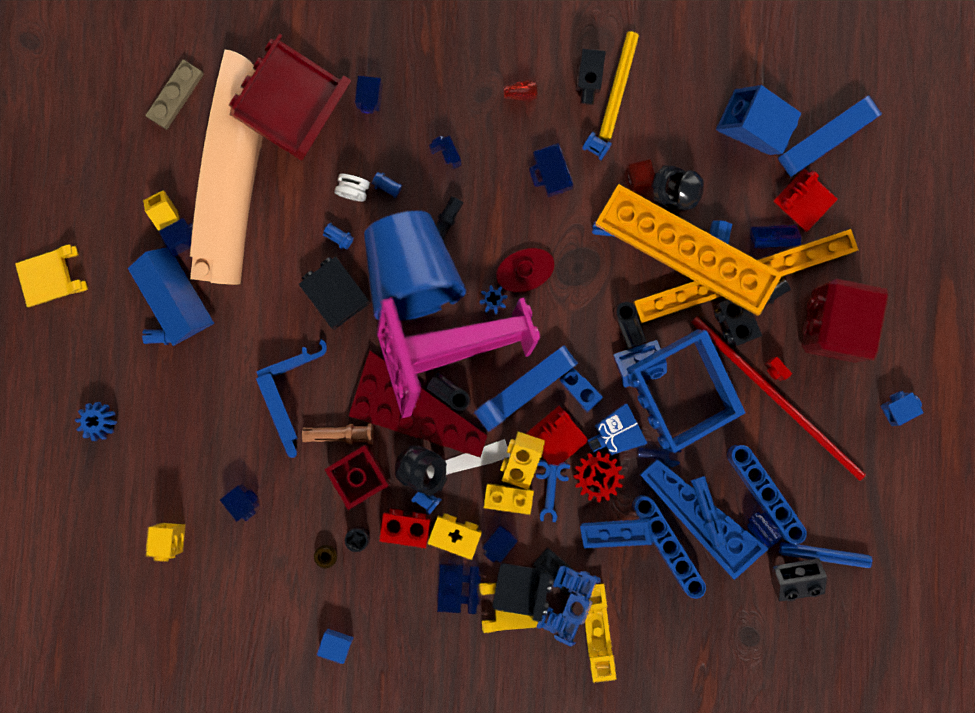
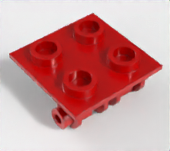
(805, 199)
(560, 436)

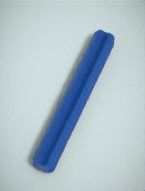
(825, 555)

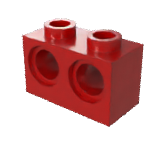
(405, 535)

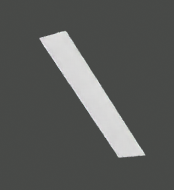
(490, 454)

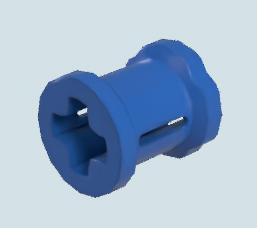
(596, 146)
(427, 502)

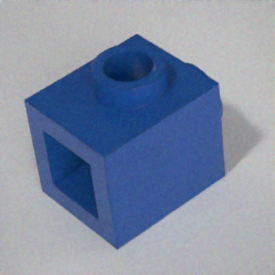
(902, 408)

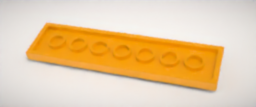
(688, 250)

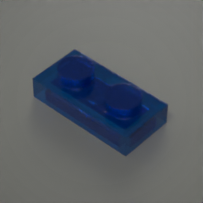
(775, 236)

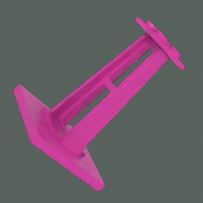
(425, 352)

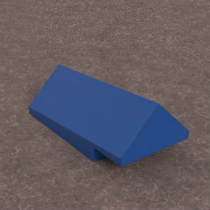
(170, 295)

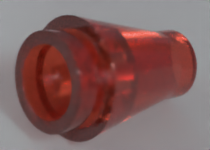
(522, 91)

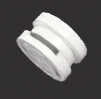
(352, 187)

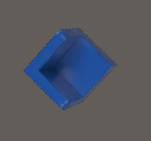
(335, 646)

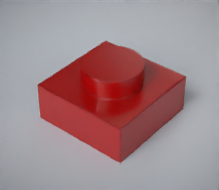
(777, 369)

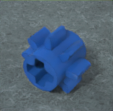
(497, 293)

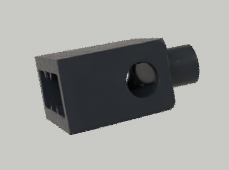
(590, 65)

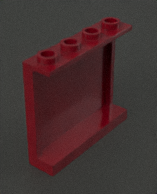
(287, 98)

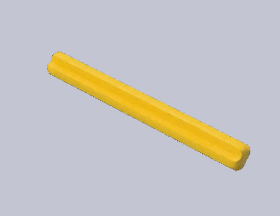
(618, 86)

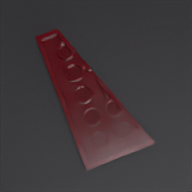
(430, 418)

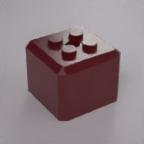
(844, 321)

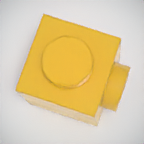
(160, 210)

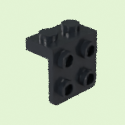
(522, 591)

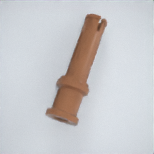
(344, 434)

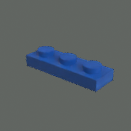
(617, 533)

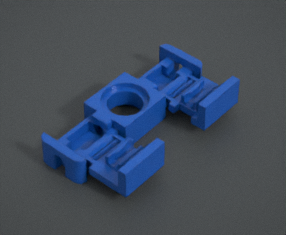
(568, 625)

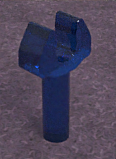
(658, 454)

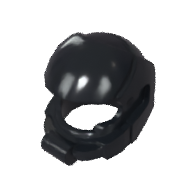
(683, 191)
(412, 466)

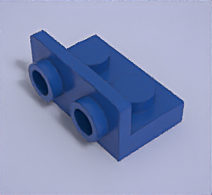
(631, 356)

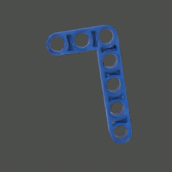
(525, 388)

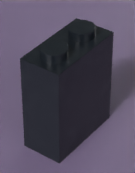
(334, 292)

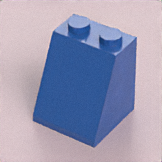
(759, 119)

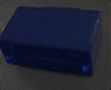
(552, 170)

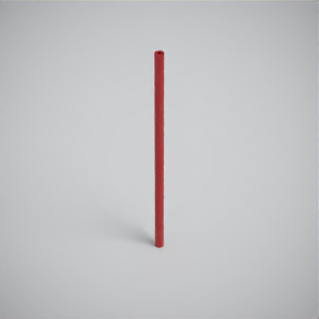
(780, 400)

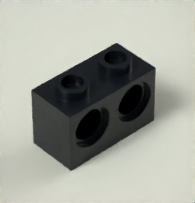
(742, 318)

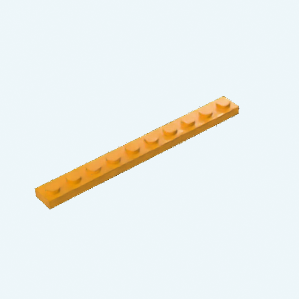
(783, 262)

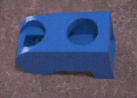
(581, 390)

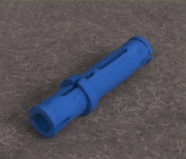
(709, 512)

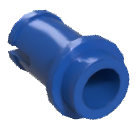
(386, 184)
(343, 239)
(155, 336)

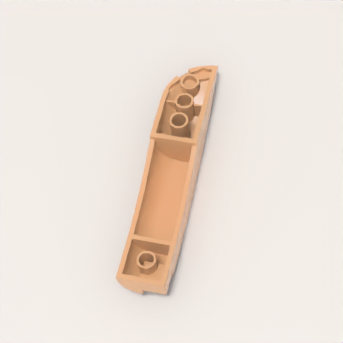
(224, 182)

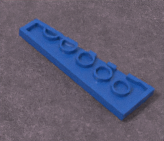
(682, 500)

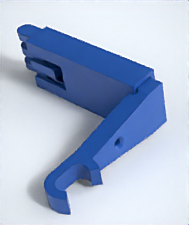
(273, 398)

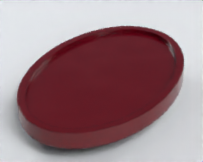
(525, 270)

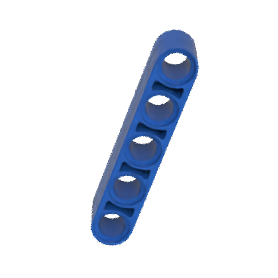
(829, 136)
(776, 498)
(677, 554)

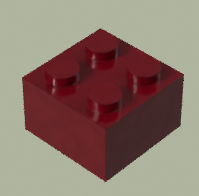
(357, 476)

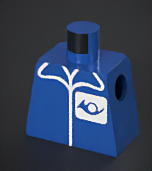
(617, 432)

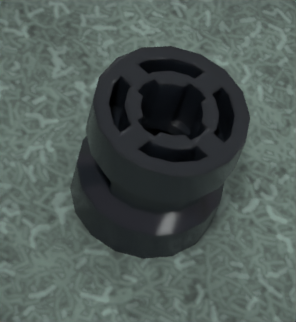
(357, 539)

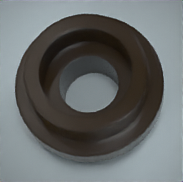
(320, 561)

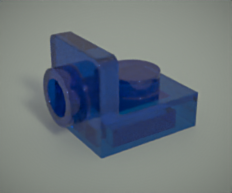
(450, 154)

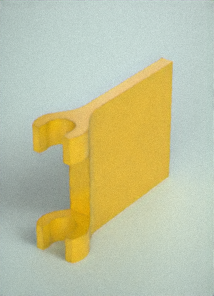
(48, 277)
(504, 620)

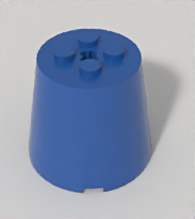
(410, 266)

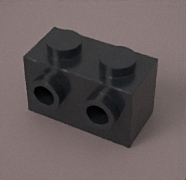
(799, 580)

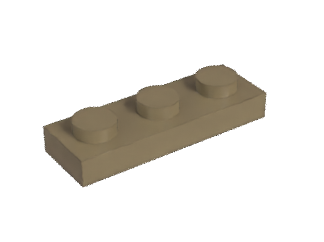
(174, 94)

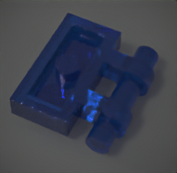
(450, 588)

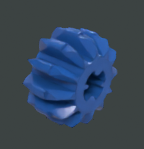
(104, 418)

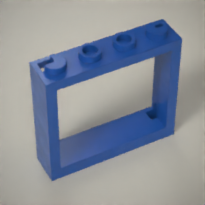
(719, 376)

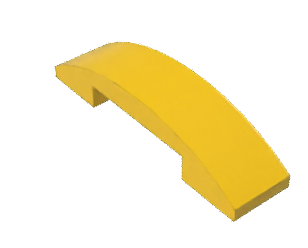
(598, 637)

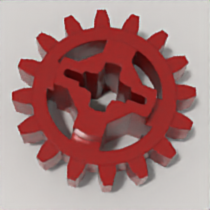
(588, 480)

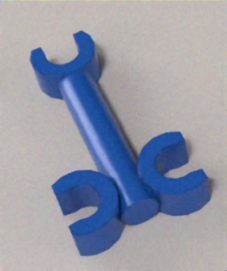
(552, 472)

